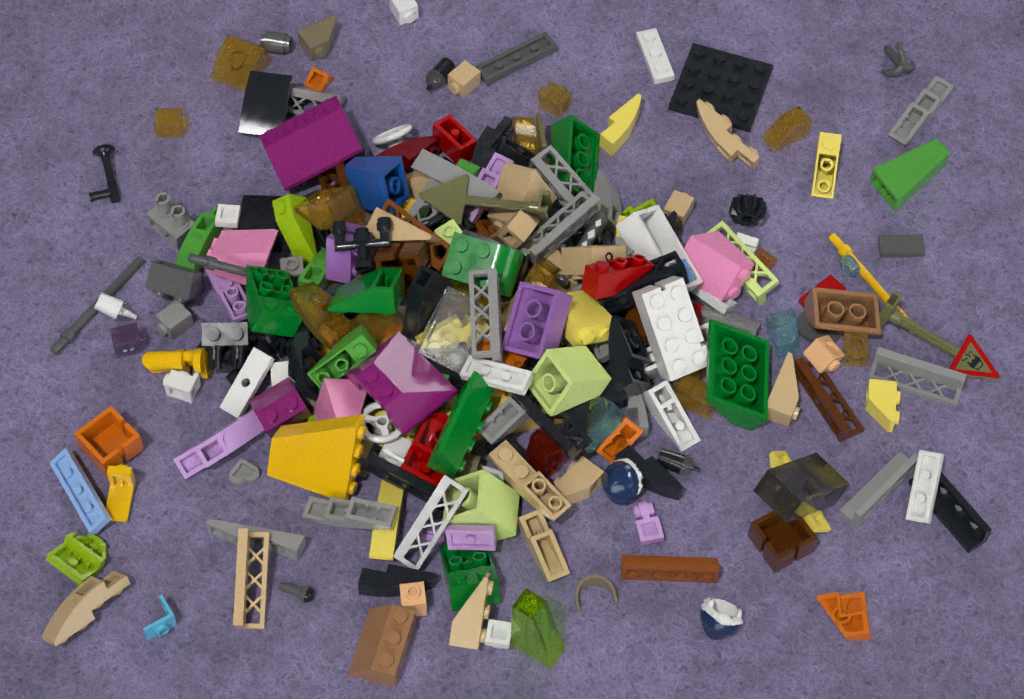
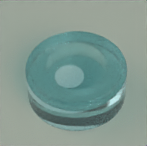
(849, 265)

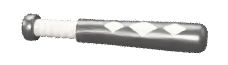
(587, 239)

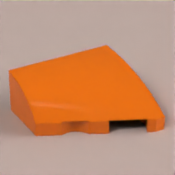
(851, 621)

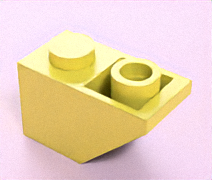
(882, 402)

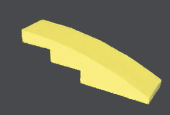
(385, 540)

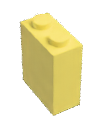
(586, 320)

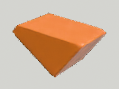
(318, 80)

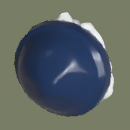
(622, 481)
(719, 618)

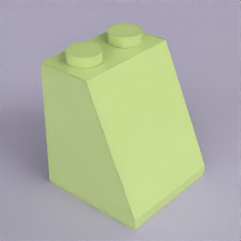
(567, 378)
(485, 504)

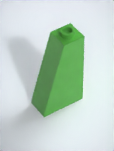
(909, 172)

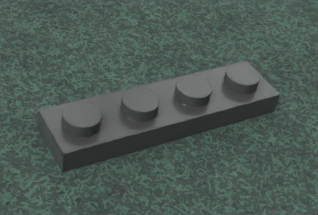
(516, 58)

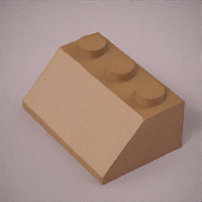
(843, 311)
(383, 644)

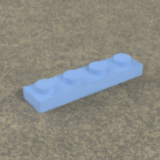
(80, 491)

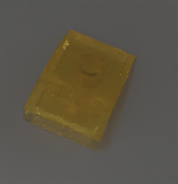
(312, 305)

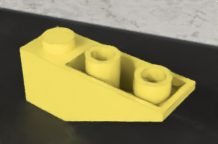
(826, 165)

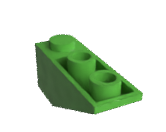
(345, 355)

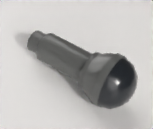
(304, 593)

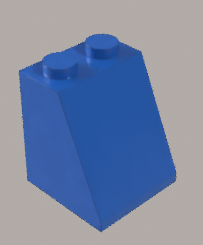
(377, 180)

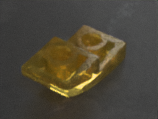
(525, 133)

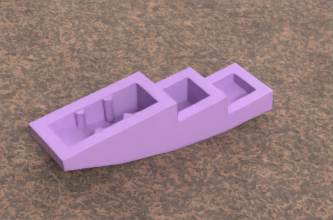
(490, 175)

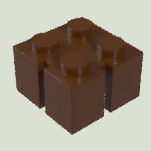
(409, 257)
(781, 539)

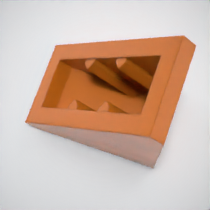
(619, 439)

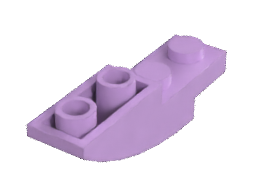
(230, 297)
(219, 444)

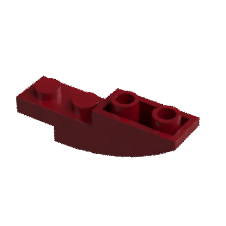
(411, 149)

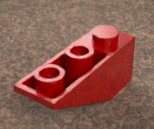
(611, 276)

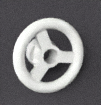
(392, 136)
(381, 432)

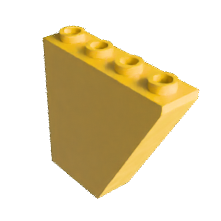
(319, 455)

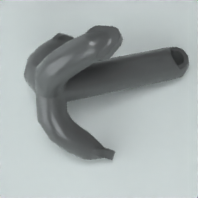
(899, 59)

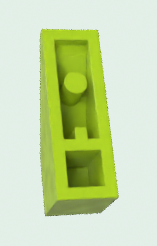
(295, 228)

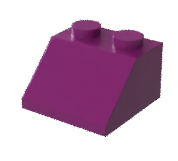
(279, 407)

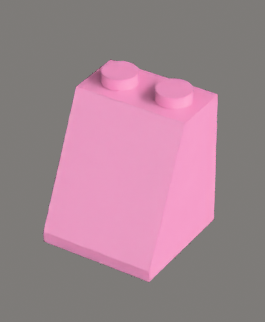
(242, 249)
(718, 264)
(338, 399)

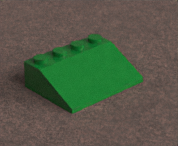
(737, 375)

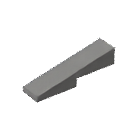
(281, 542)

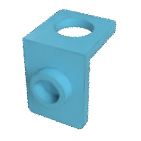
(162, 625)

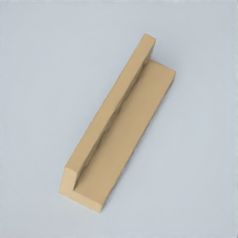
(241, 580)

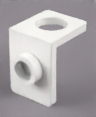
(395, 450)

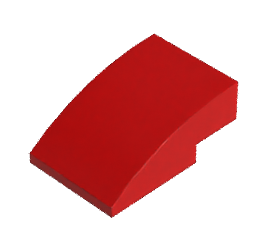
(423, 446)

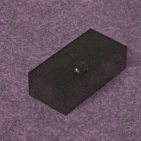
(801, 487)

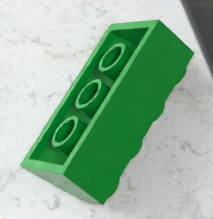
(578, 147)
(461, 426)

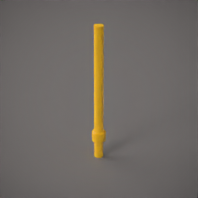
(844, 249)

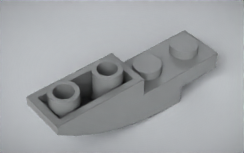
(610, 198)

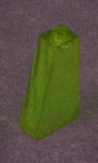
(535, 629)

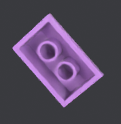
(536, 320)

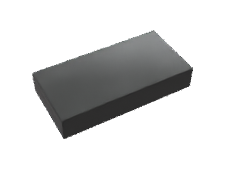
(901, 246)
(809, 333)

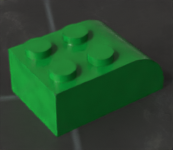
(472, 253)

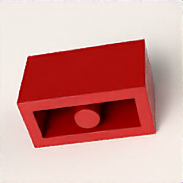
(454, 139)

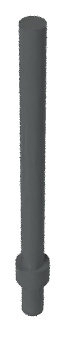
(213, 263)
(69, 334)

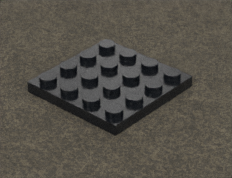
(724, 80)

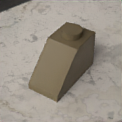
(318, 38)

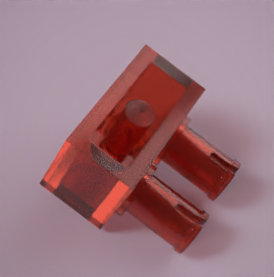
(544, 453)

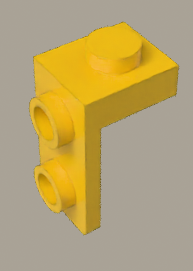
(120, 492)

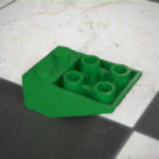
(371, 293)
(269, 302)
(464, 572)

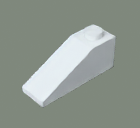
(670, 415)

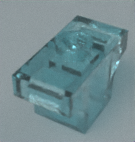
(783, 332)

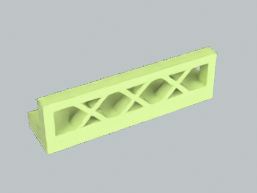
(750, 284)

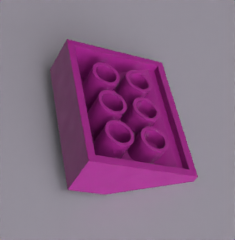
(311, 143)

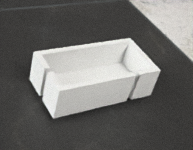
(652, 236)
(671, 328)

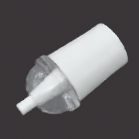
(114, 307)

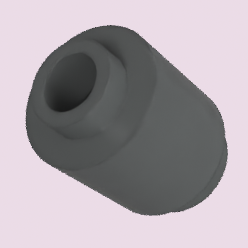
(276, 42)

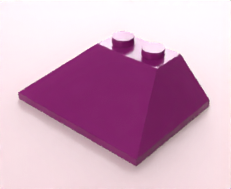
(402, 383)

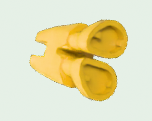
(178, 360)

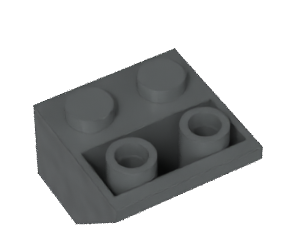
(174, 280)

